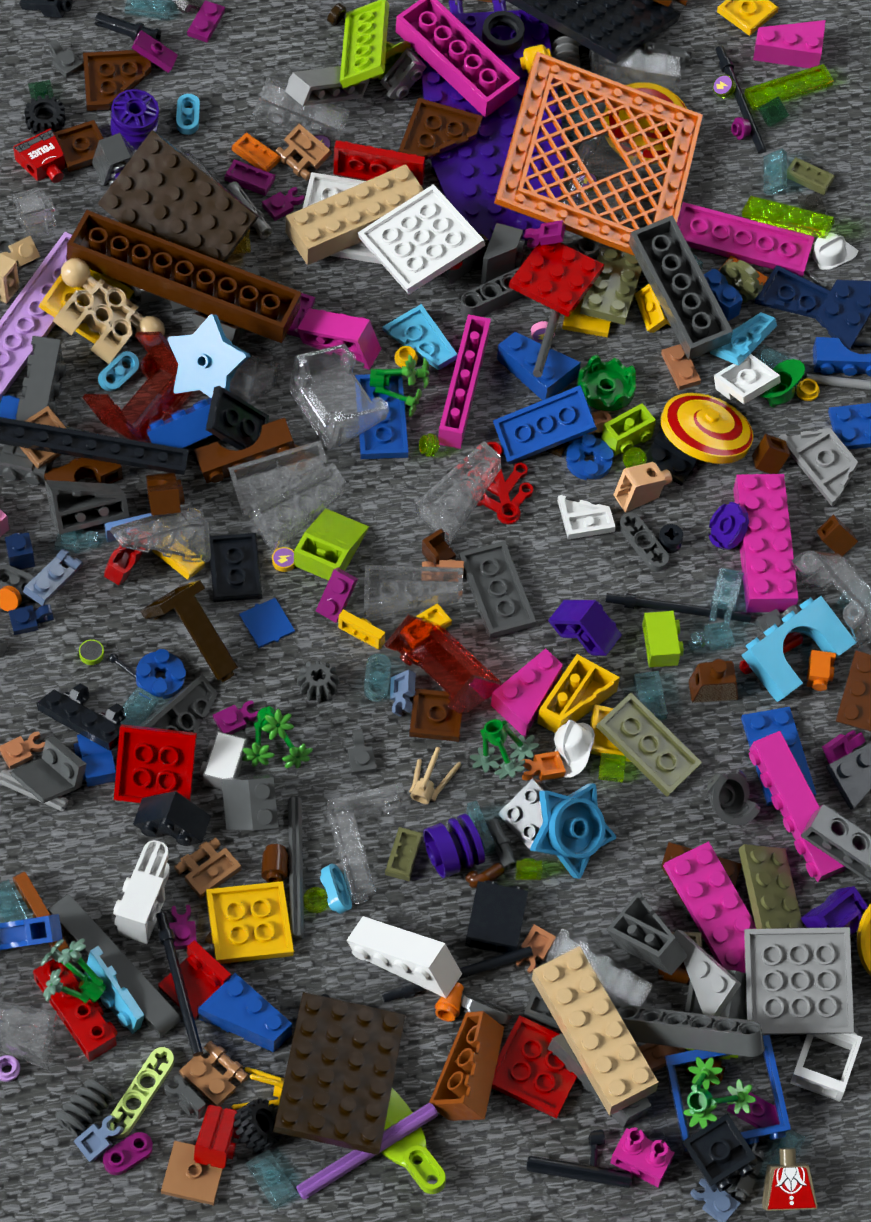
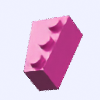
(791, 44)
(330, 329)
(526, 691)

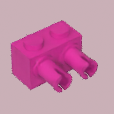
(642, 1156)

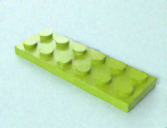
(364, 43)

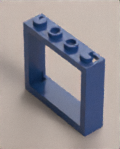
(751, 1136)

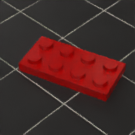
(369, 162)

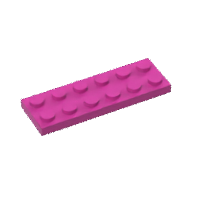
(744, 239)
(712, 904)

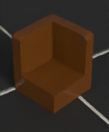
(770, 454)
(837, 535)
(436, 548)

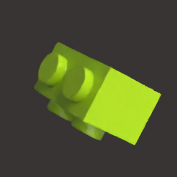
(629, 429)
(661, 639)

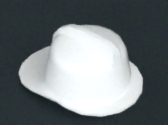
(832, 251)
(574, 746)

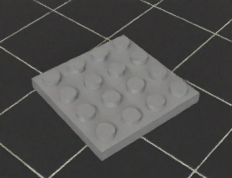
(799, 980)

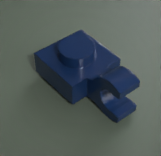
(26, 619)

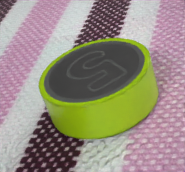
(91, 652)

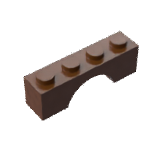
(216, 460)

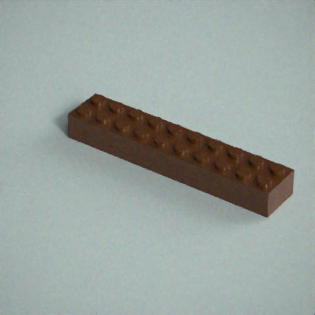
(184, 276)

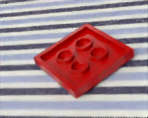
(556, 276)
(153, 762)
(531, 1071)

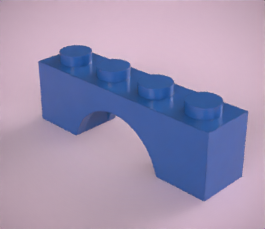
(833, 357)
(30, 931)

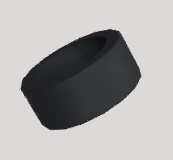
(507, 19)

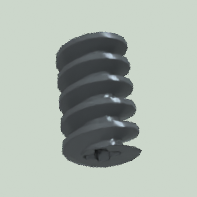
(83, 1105)

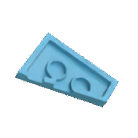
(423, 335)
(746, 338)
(114, 997)

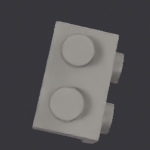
(403, 74)

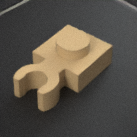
(23, 251)

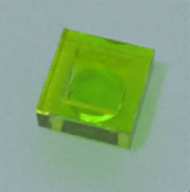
(612, 767)
(528, 869)

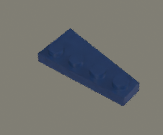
(792, 293)

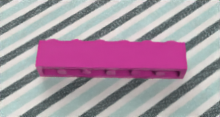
(464, 381)
(793, 798)

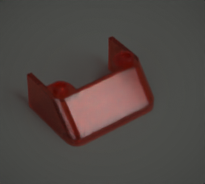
(154, 398)
(444, 660)

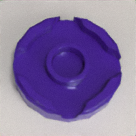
(728, 526)

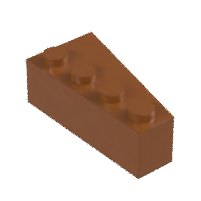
(469, 1069)

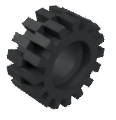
(44, 105)
(249, 1129)

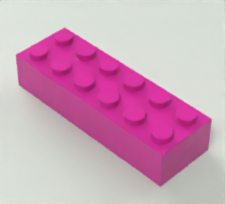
(457, 55)
(767, 545)

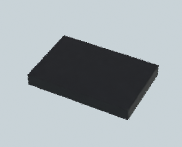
(234, 419)
(235, 567)

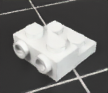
(746, 380)

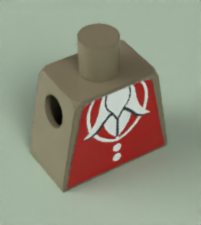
(788, 1184)

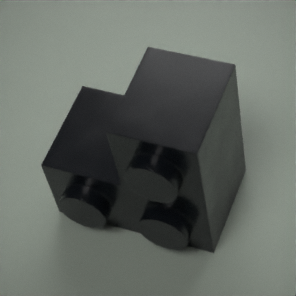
(172, 815)

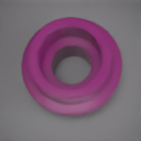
(741, 128)

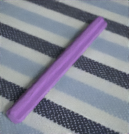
(356, 1158)

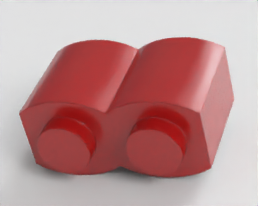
(121, 564)

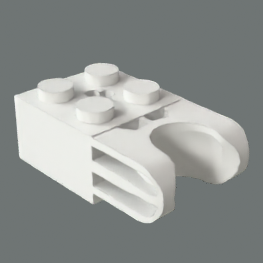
(143, 894)

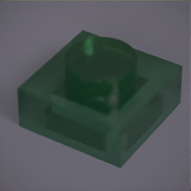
(40, 88)
(773, 111)

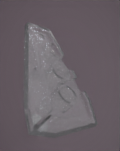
(173, 533)

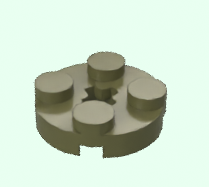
(743, 278)

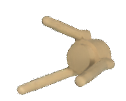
(424, 790)

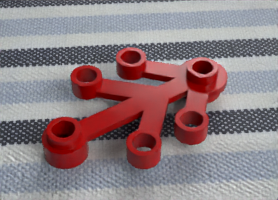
(503, 489)

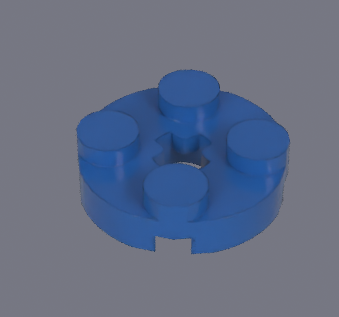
(589, 446)
(160, 661)

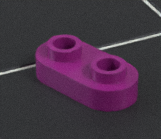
(128, 1153)

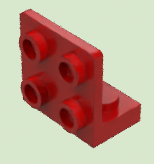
(201, 977)

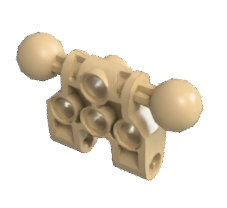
(96, 298)

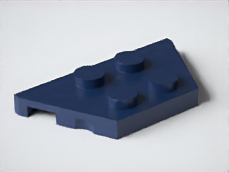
(846, 310)

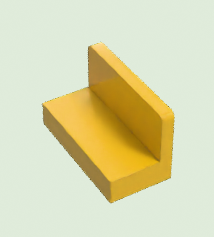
(650, 309)

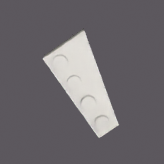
(406, 955)

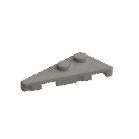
(710, 981)

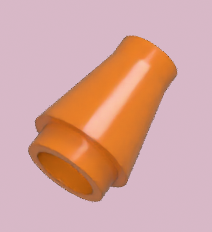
(449, 1008)

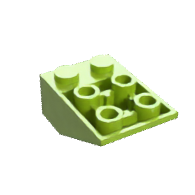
(329, 544)

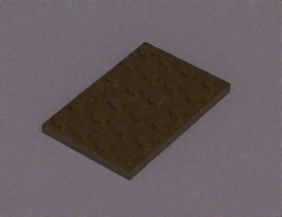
(177, 201)
(340, 1073)

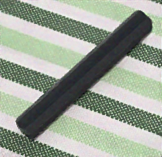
(579, 1171)

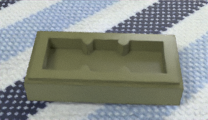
(810, 176)
(404, 854)

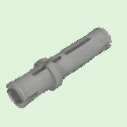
(261, 226)

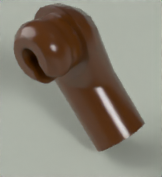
(488, 875)

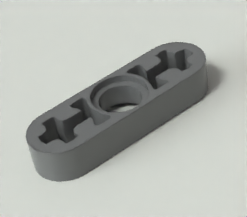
(644, 532)

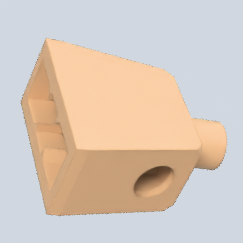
(640, 485)

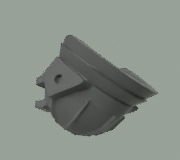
(730, 798)

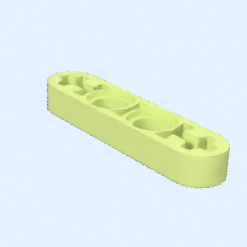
(137, 1091)

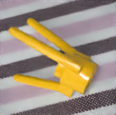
(268, 1079)

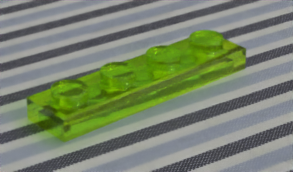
(789, 86)
(788, 217)

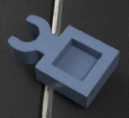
(401, 690)
(96, 1140)
(718, 1204)

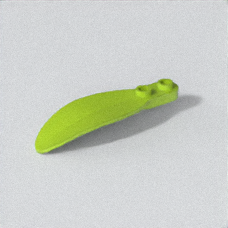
(413, 1148)

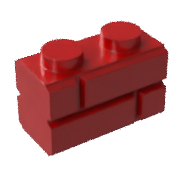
(216, 1137)

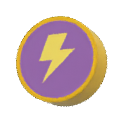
(283, 559)

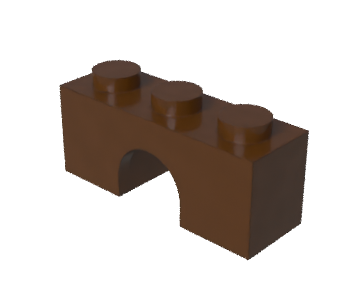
(86, 468)
(164, 493)

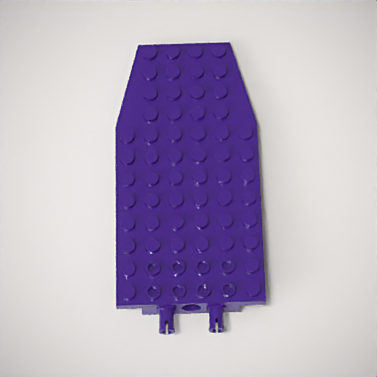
(474, 170)

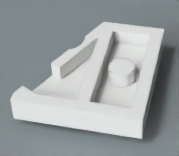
(584, 518)

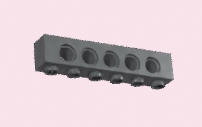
(840, 845)

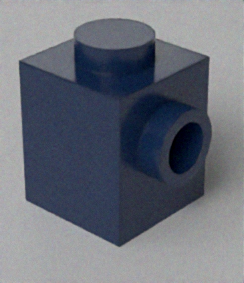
(20, 551)

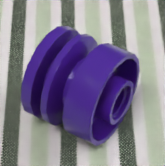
(134, 116)
(451, 847)

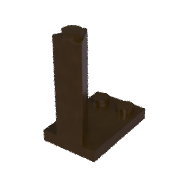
(198, 626)

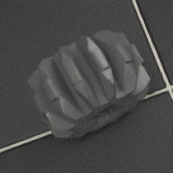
(318, 680)

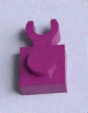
(281, 205)
(233, 720)
(183, 929)

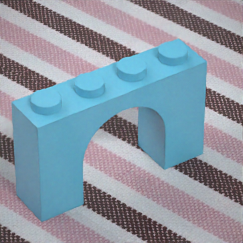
(767, 655)

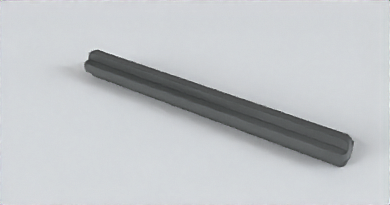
(296, 867)

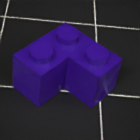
(587, 623)

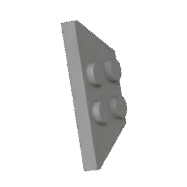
(823, 460)

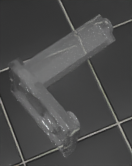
(341, 816)

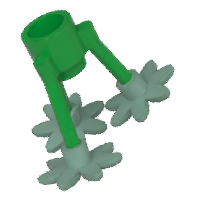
(496, 733)
(90, 985)

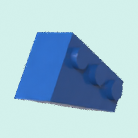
(520, 356)
(183, 427)
(246, 1013)

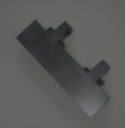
(69, 711)

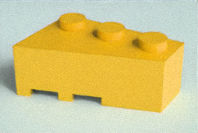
(577, 693)

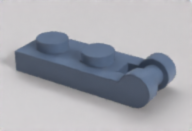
(52, 577)

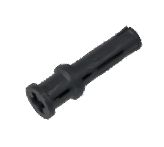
(124, 27)

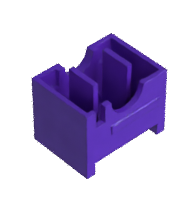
(840, 910)

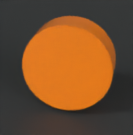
(9, 598)

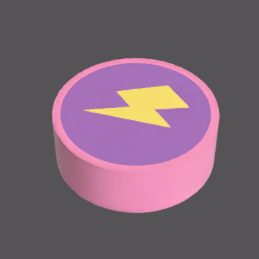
(538, 331)

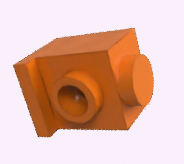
(820, 669)

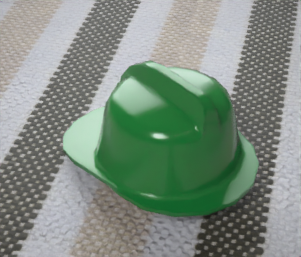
(790, 374)

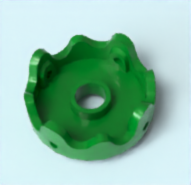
(610, 373)

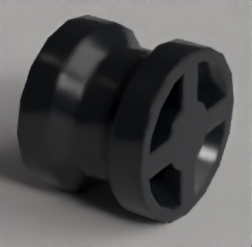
(665, 539)

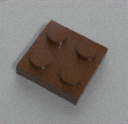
(79, 144)
(432, 716)

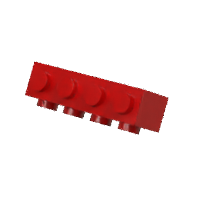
(80, 1018)

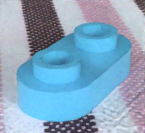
(188, 115)
(118, 372)
(336, 888)

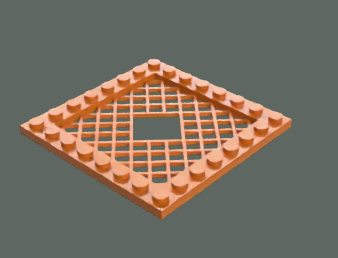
(592, 226)

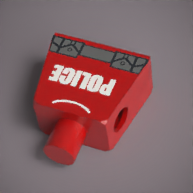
(41, 156)

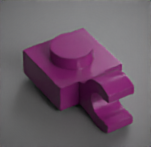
(547, 234)
(842, 745)

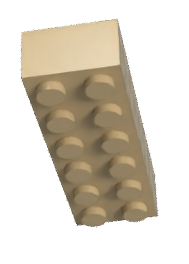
(335, 221)
(594, 1030)

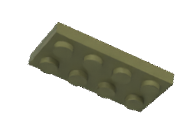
(614, 288)
(649, 744)
(770, 887)

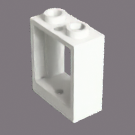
(821, 1083)

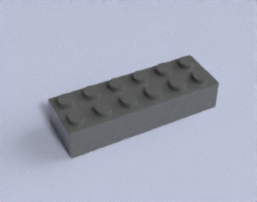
(680, 287)

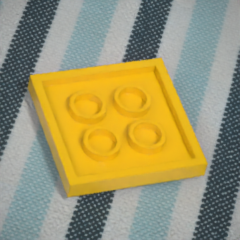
(61, 293)
(249, 922)

